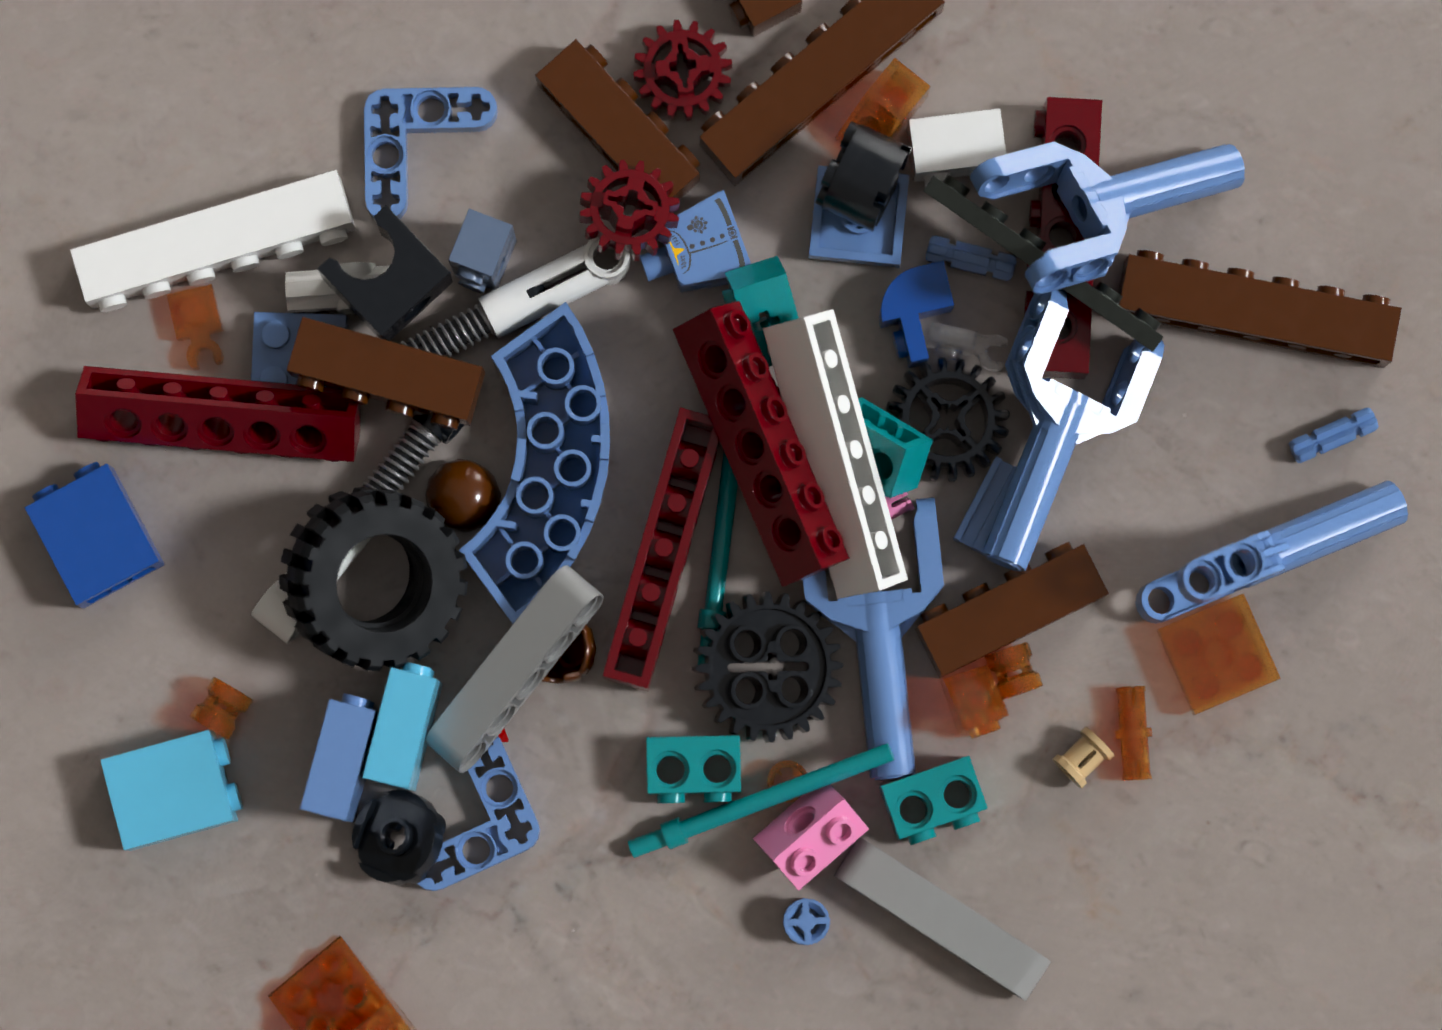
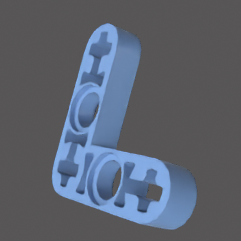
(408, 121)
(492, 831)

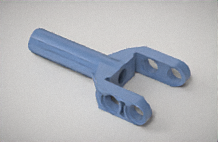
(1102, 202)
(1059, 423)
(1279, 550)
(877, 626)

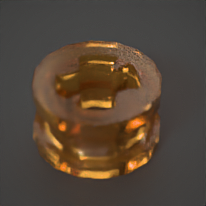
(797, 770)

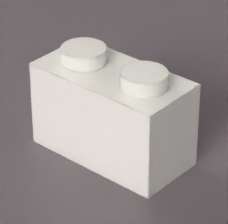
(954, 143)

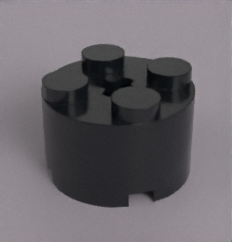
(863, 176)

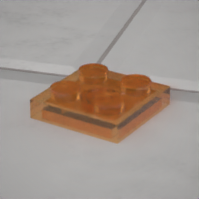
(1218, 654)

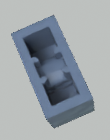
(482, 251)

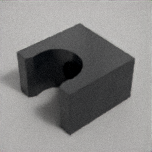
(398, 294)

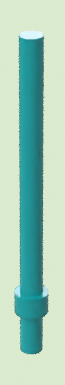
(719, 552)
(676, 832)

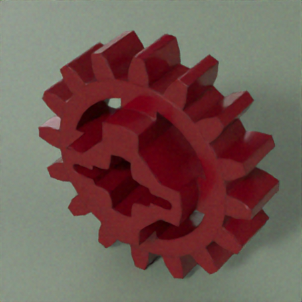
(665, 70)
(645, 216)

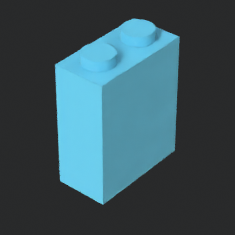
(402, 726)
(171, 789)

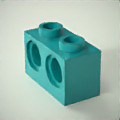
(897, 449)
(693, 753)
(930, 788)

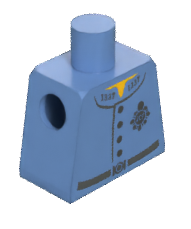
(700, 247)

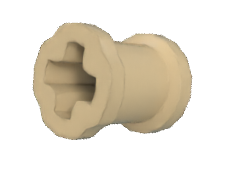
(1083, 757)

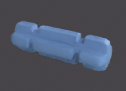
(971, 258)
(1333, 435)

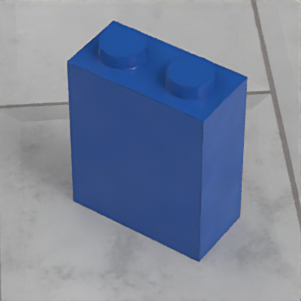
(93, 534)

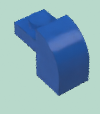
(912, 297)

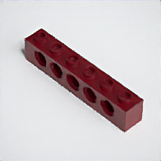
(1081, 123)
(216, 414)
(760, 443)
(663, 551)

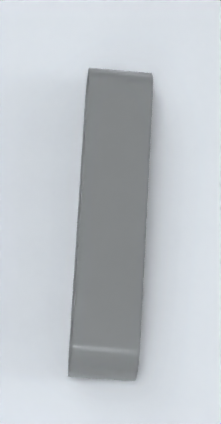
(514, 669)
(942, 918)

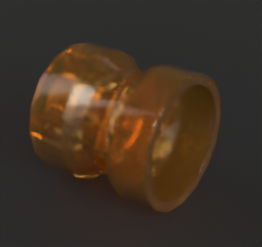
(1009, 661)
(215, 717)

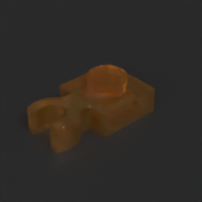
(196, 318)

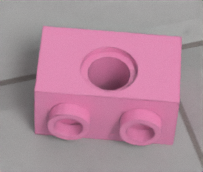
(810, 834)

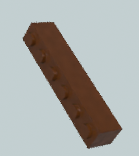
(811, 81)
(1260, 310)

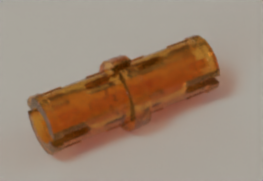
(1133, 733)

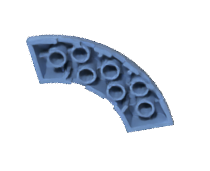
(556, 466)

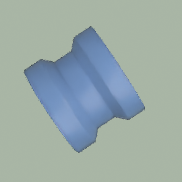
(812, 922)

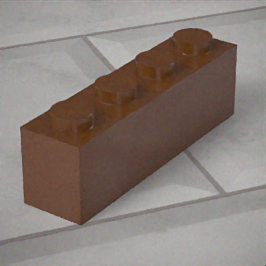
(612, 120)
(385, 372)
(1010, 610)

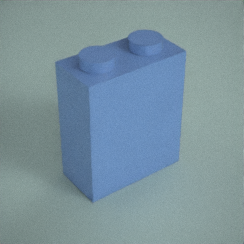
(340, 759)

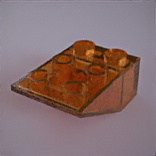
(337, 994)

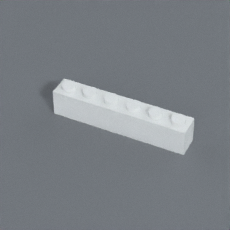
(212, 241)
(832, 430)

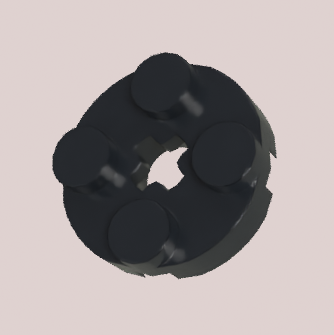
(422, 840)

